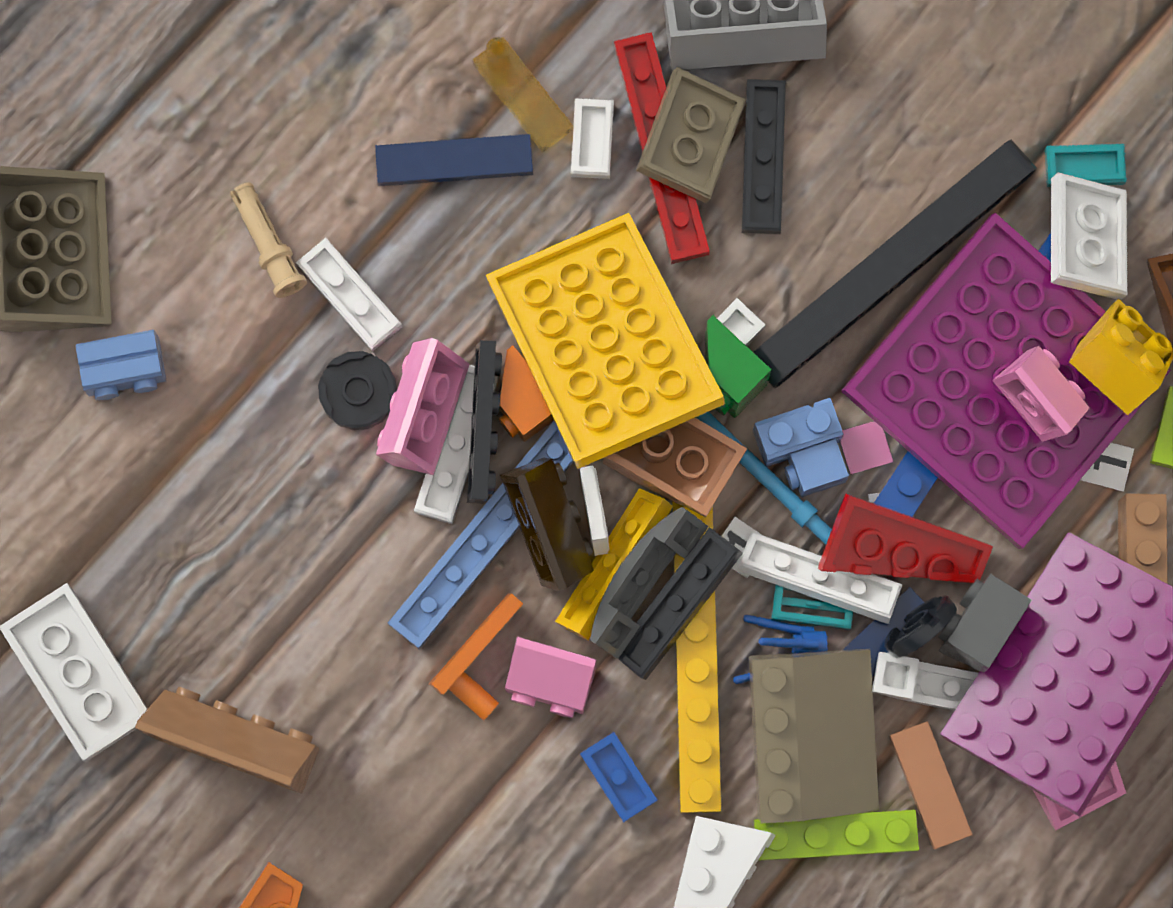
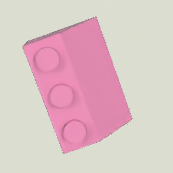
(422, 407)

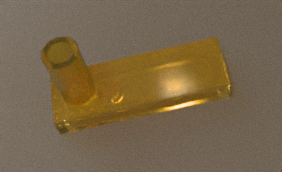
(522, 93)

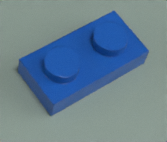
(618, 777)

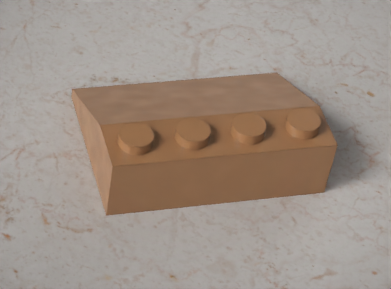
(229, 739)

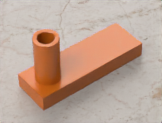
(452, 675)

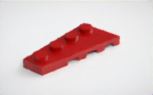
(888, 542)

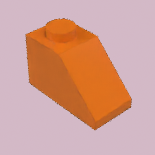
(521, 399)

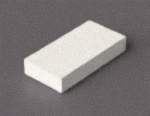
(592, 138)
(594, 510)

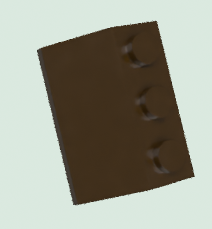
(549, 523)

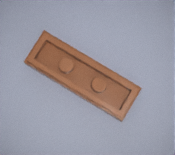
(930, 785)

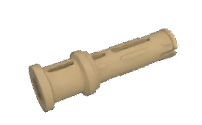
(274, 255)

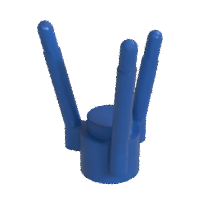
(805, 641)

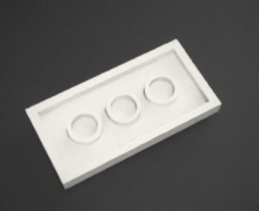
(75, 672)

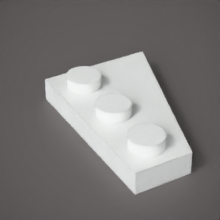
(719, 863)

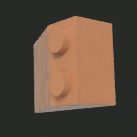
(682, 464)

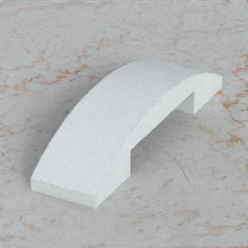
(921, 681)

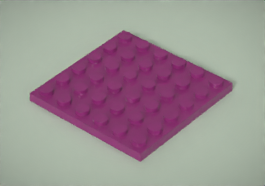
(938, 394)

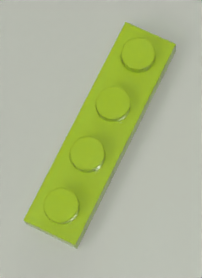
(842, 835)

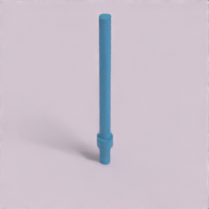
(803, 512)

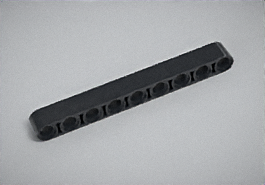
(895, 262)

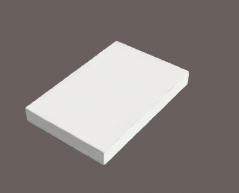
(1088, 236)

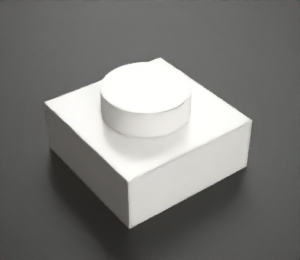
(741, 322)

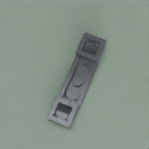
(638, 574)

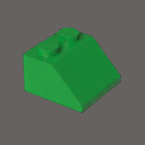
(734, 367)

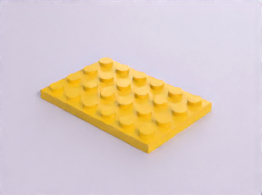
(604, 340)

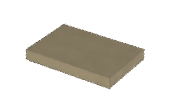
(691, 135)

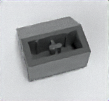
(985, 624)

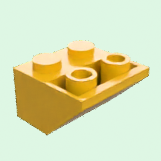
(1123, 357)

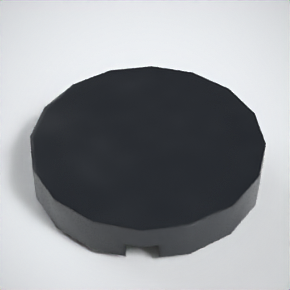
(357, 390)
(920, 626)

